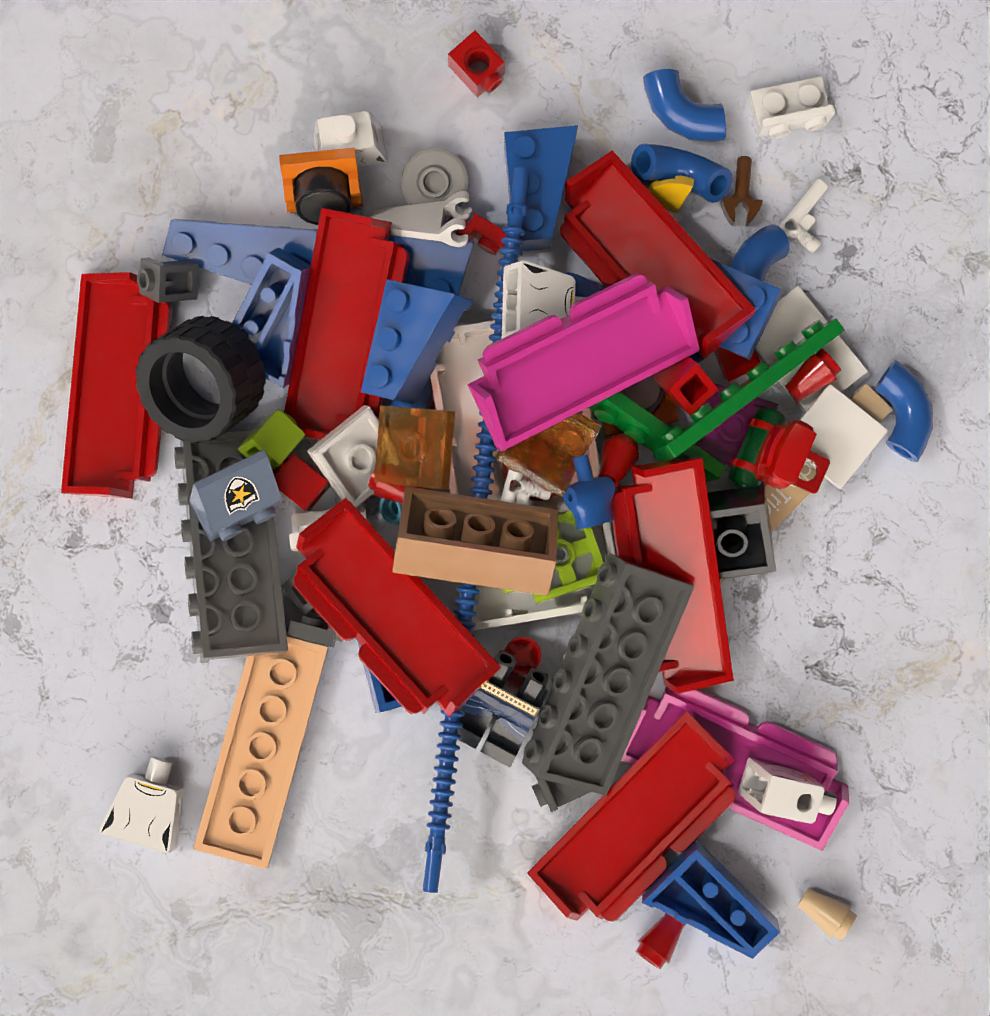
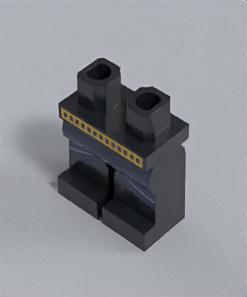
(513, 700)

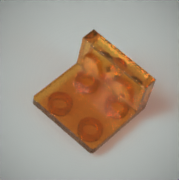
(550, 453)

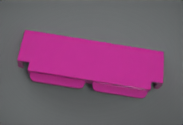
(582, 358)
(742, 739)

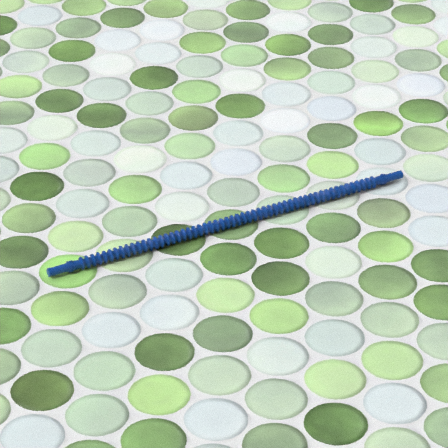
(436, 845)

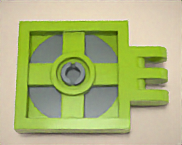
(576, 559)

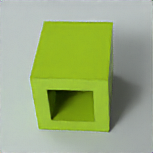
(274, 434)

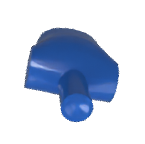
(589, 497)

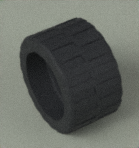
(174, 401)

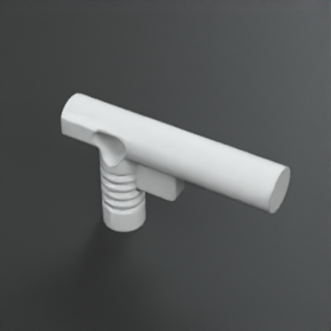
(802, 219)
(521, 494)

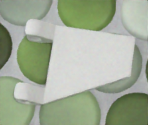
(427, 219)

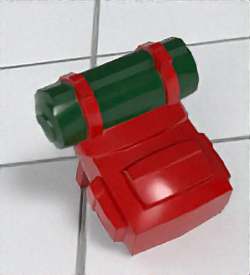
(776, 453)

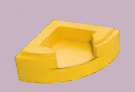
(672, 192)

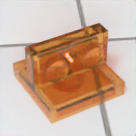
(414, 447)

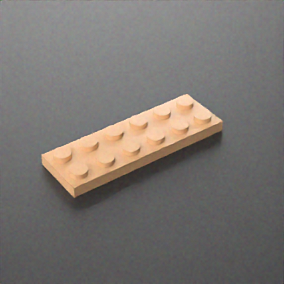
(261, 753)

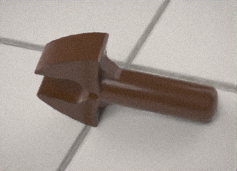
(742, 191)

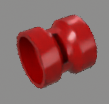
(525, 652)

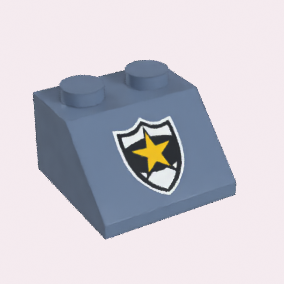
(236, 497)

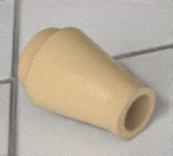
(827, 913)

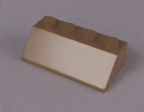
(476, 541)

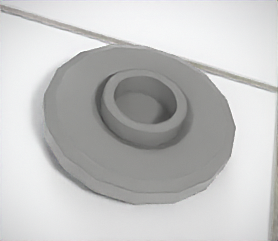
(433, 176)

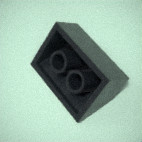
(742, 532)

